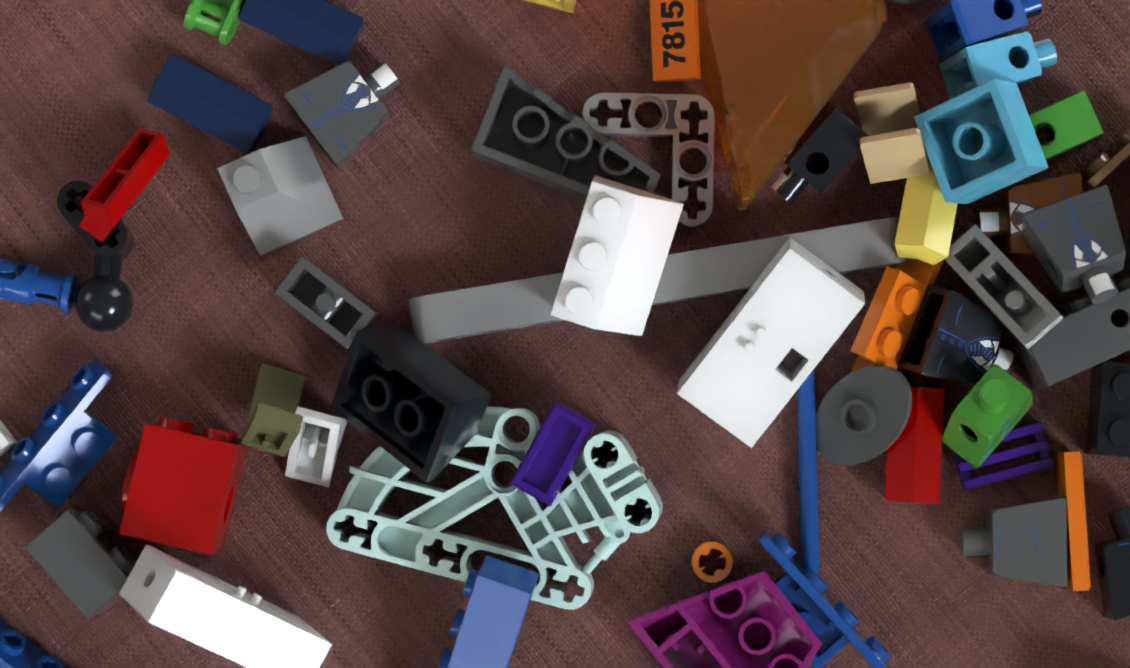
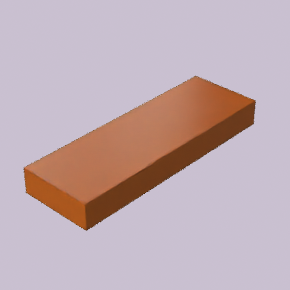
(1071, 486)

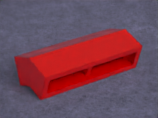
(123, 182)
(915, 457)

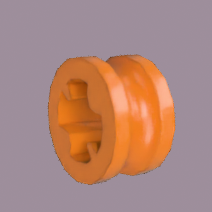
(718, 574)

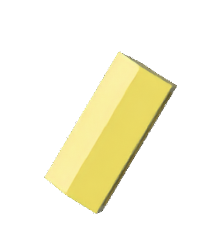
(925, 220)

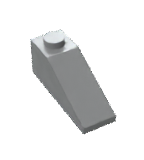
(1002, 287)

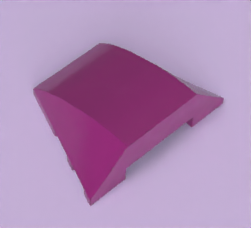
(729, 627)

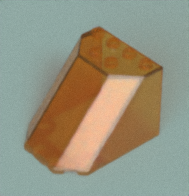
(773, 73)

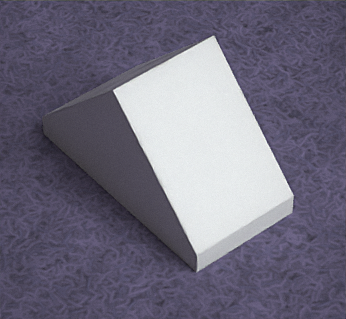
(316, 447)

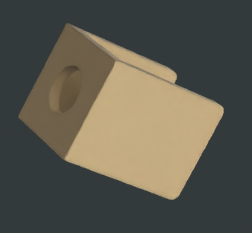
(894, 140)

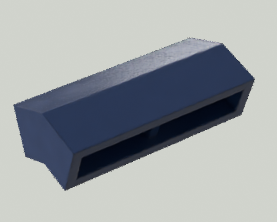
(307, 24)
(210, 104)

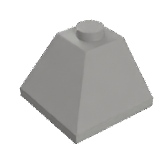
(280, 194)

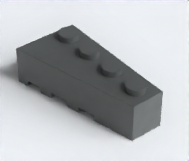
(550, 145)

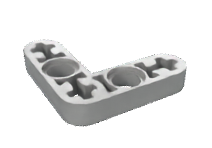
(669, 126)

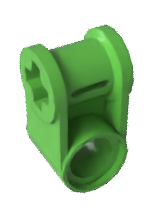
(225, 10)

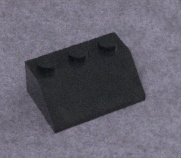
(408, 399)

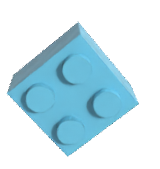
(981, 141)

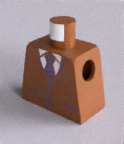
(1020, 201)

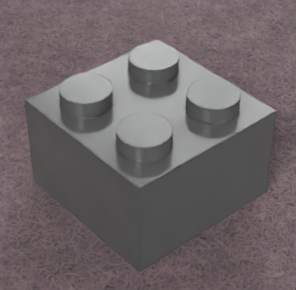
(84, 560)

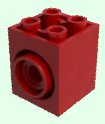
(182, 486)

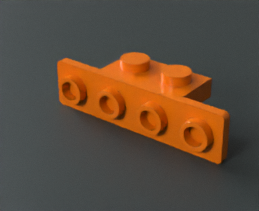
(892, 313)

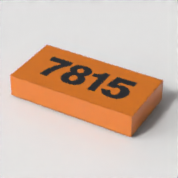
(675, 40)

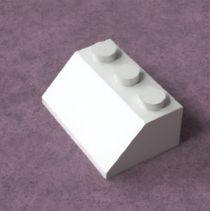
(616, 258)

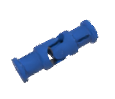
(28, 284)

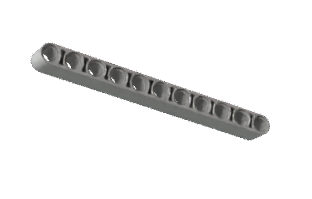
(683, 278)

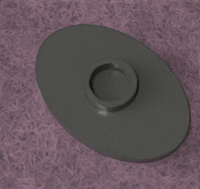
(863, 415)

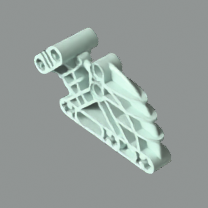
(595, 497)

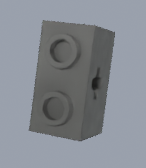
(325, 302)

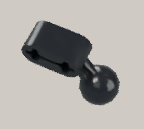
(104, 299)

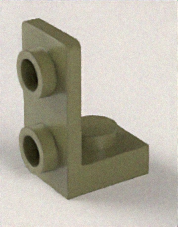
(272, 409)

